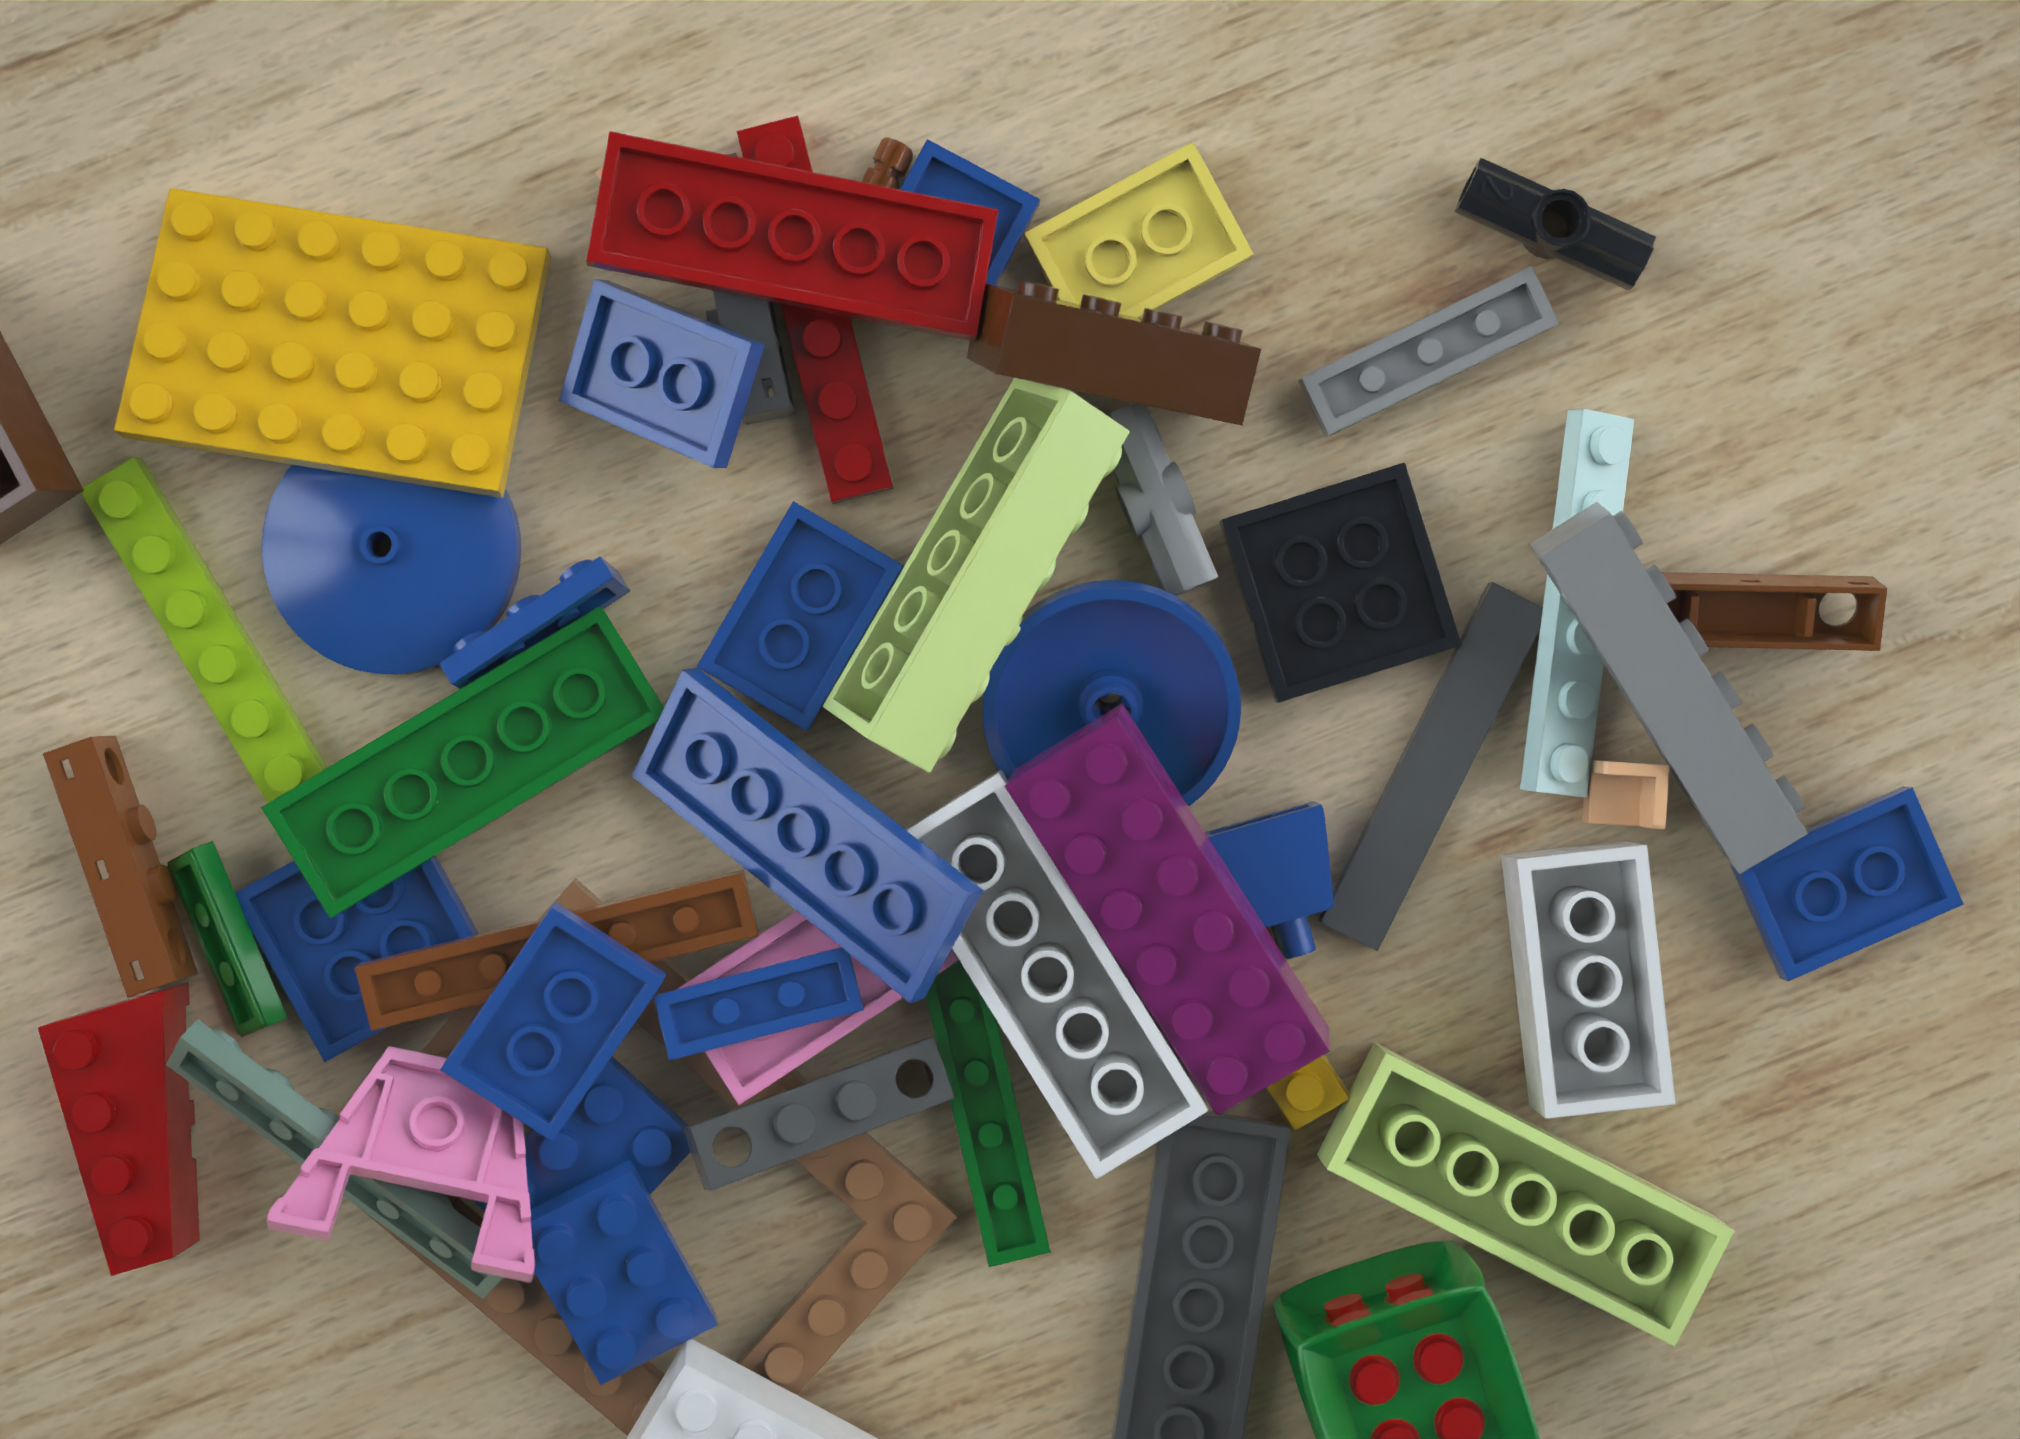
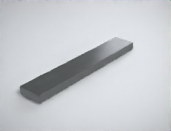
(1433, 765)

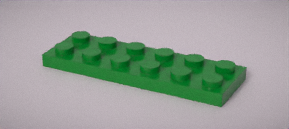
(464, 762)

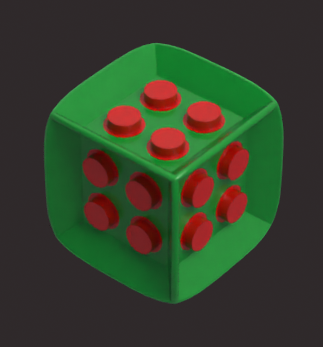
(1404, 1350)

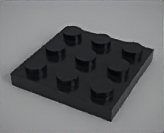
(1340, 582)

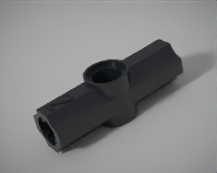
(1593, 238)

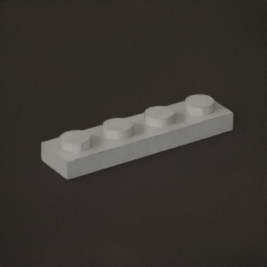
(1428, 352)

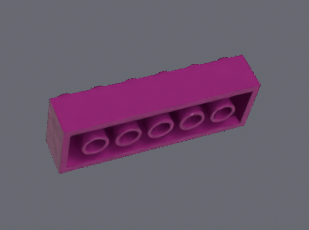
(1169, 910)

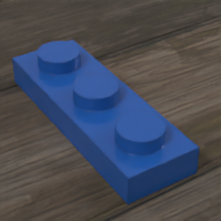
(534, 619)
(758, 1003)

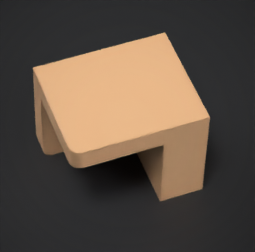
(1627, 794)

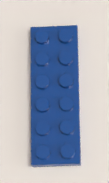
(806, 835)

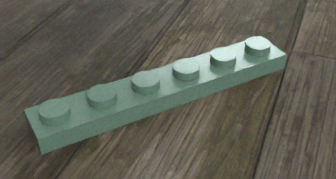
(293, 1124)

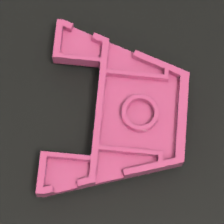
(427, 1134)

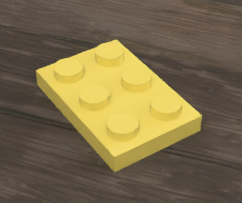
(1143, 237)

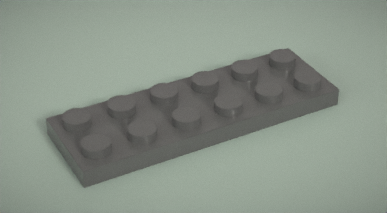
(1202, 1279)

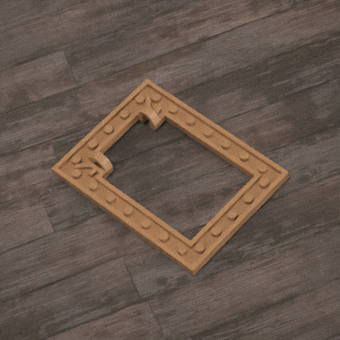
(897, 1228)

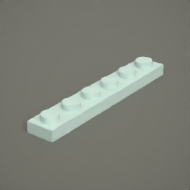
(1566, 663)

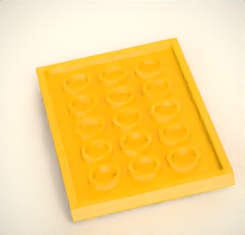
(334, 342)

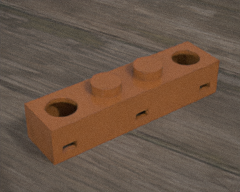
(1777, 610)
(140, 892)

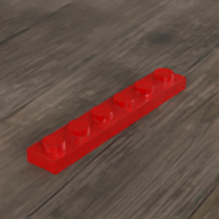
(826, 355)

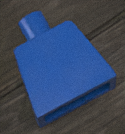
(1281, 870)

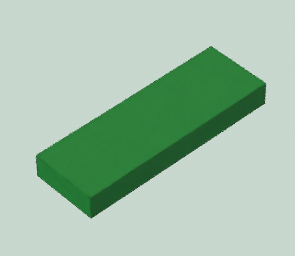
(226, 939)

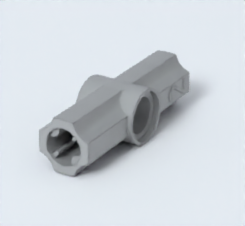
(1159, 505)

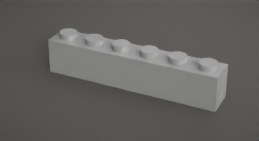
(1669, 686)

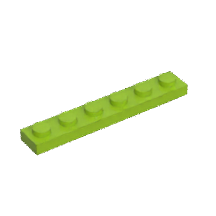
(203, 628)

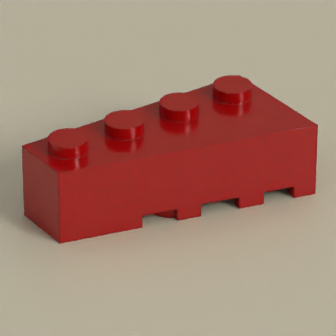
(130, 1123)

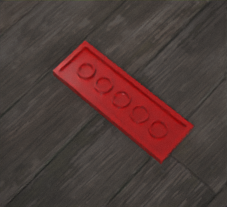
(791, 236)

